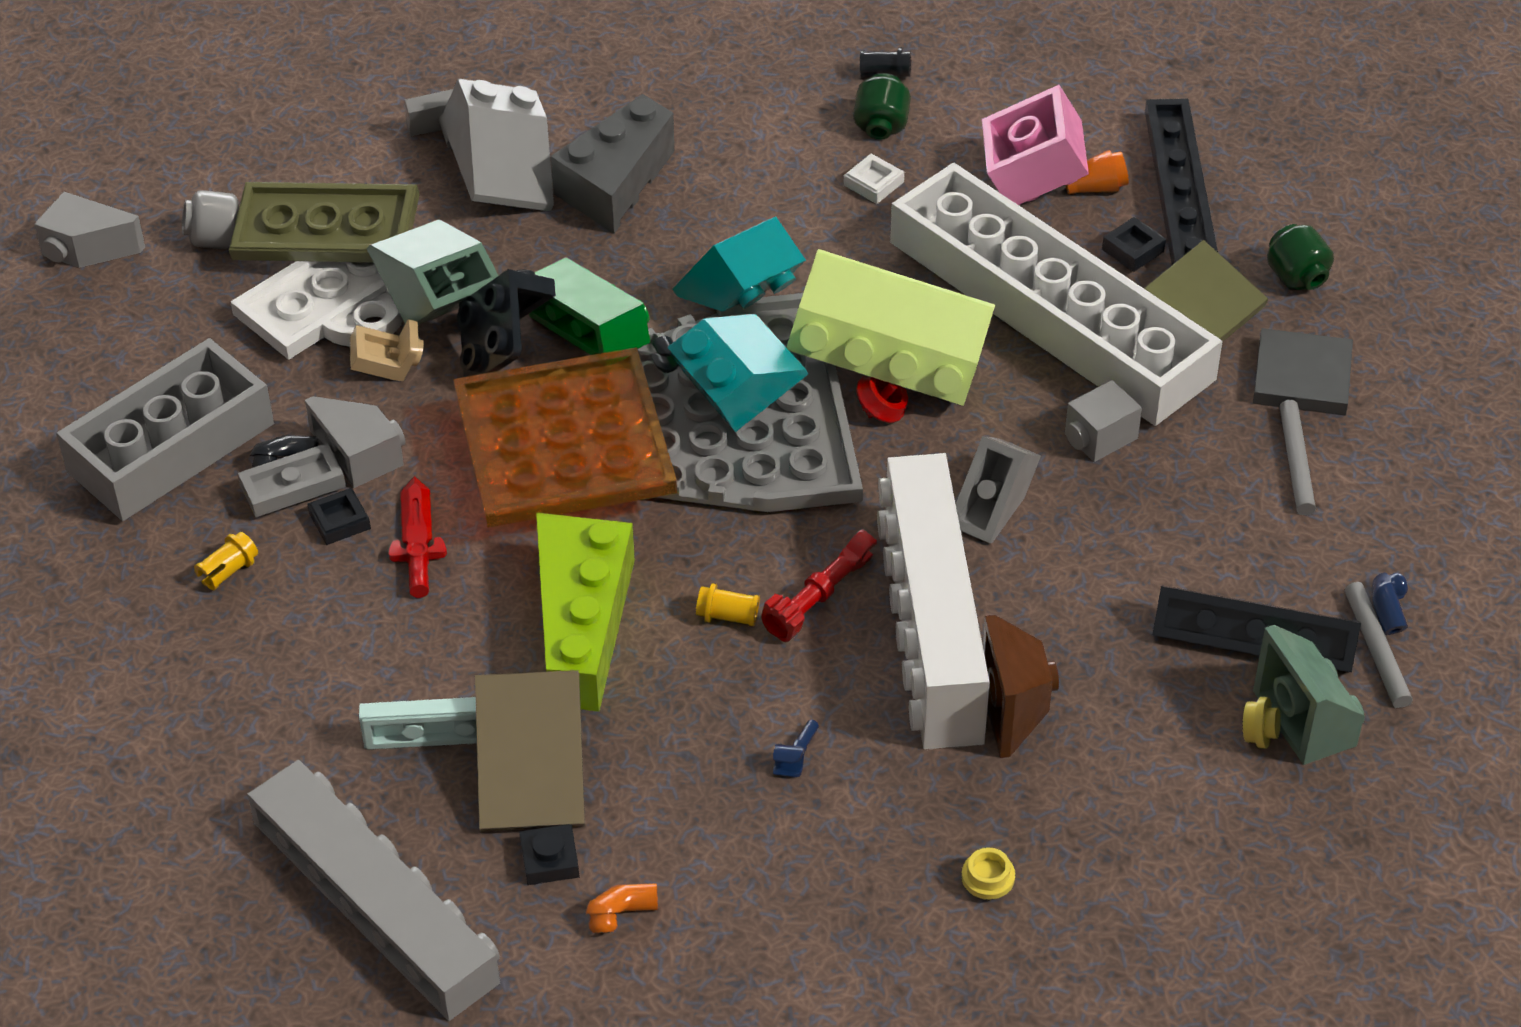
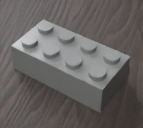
(165, 429)

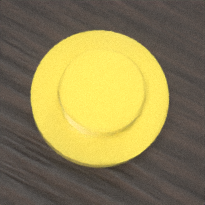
(1261, 722)
(988, 874)

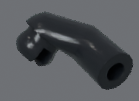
(281, 447)

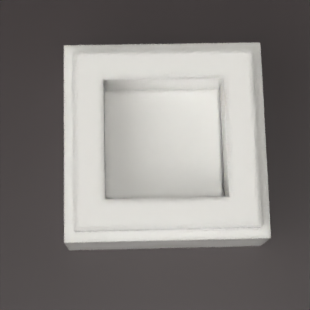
(874, 178)

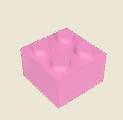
(1035, 146)

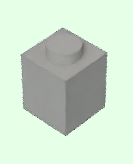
(1102, 421)

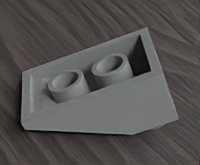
(500, 143)

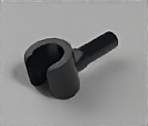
(663, 358)

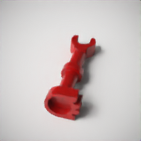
(786, 616)

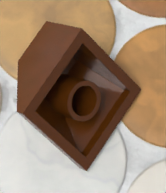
(1018, 682)

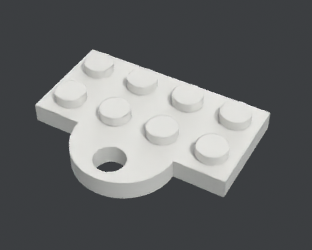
(316, 302)

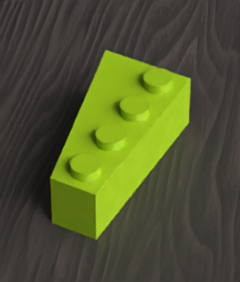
(583, 595)

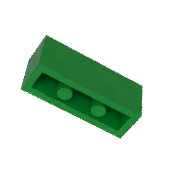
(591, 311)

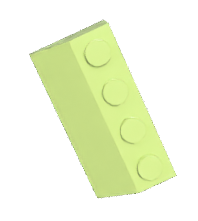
(890, 327)

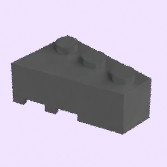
(614, 161)

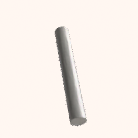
(1297, 458)
(1378, 645)

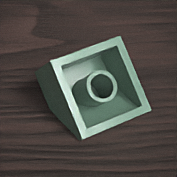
(1312, 702)

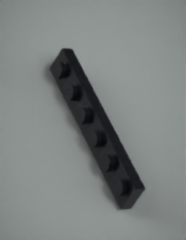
(1179, 176)

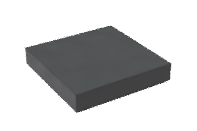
(1303, 369)

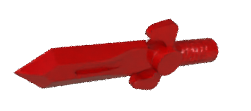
(417, 534)

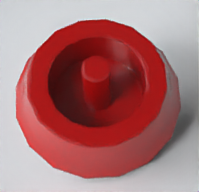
(882, 399)

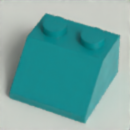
(743, 268)
(737, 365)

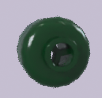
(882, 104)
(1300, 257)

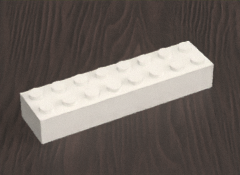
(1055, 292)

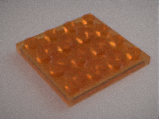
(564, 437)

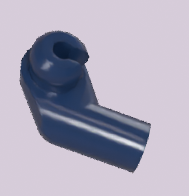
(1385, 597)

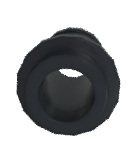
(891, 63)

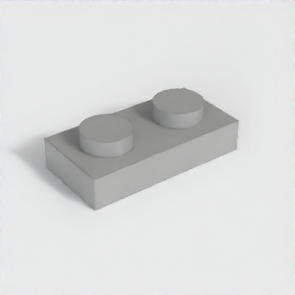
(291, 480)

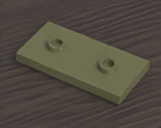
(319, 220)

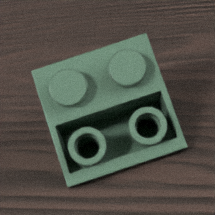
(431, 269)

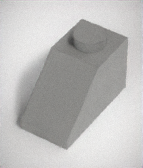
(87, 232)
(358, 437)
(994, 487)

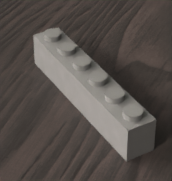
(376, 889)

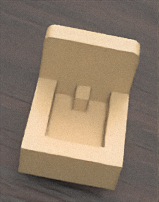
(385, 353)

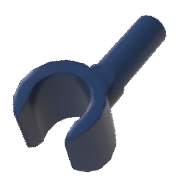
(790, 758)

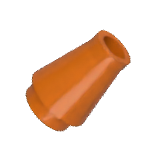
(1106, 174)

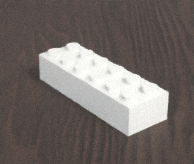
(934, 602)

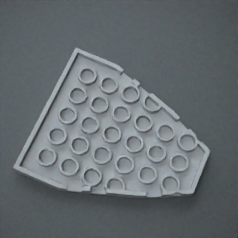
(783, 458)

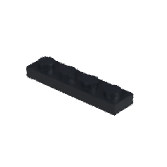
(1241, 624)

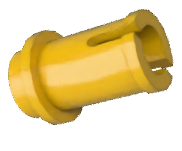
(228, 559)
(727, 605)

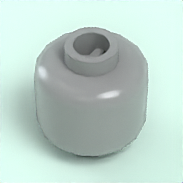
(210, 218)

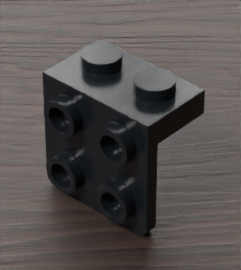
(492, 319)

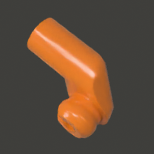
(618, 899)

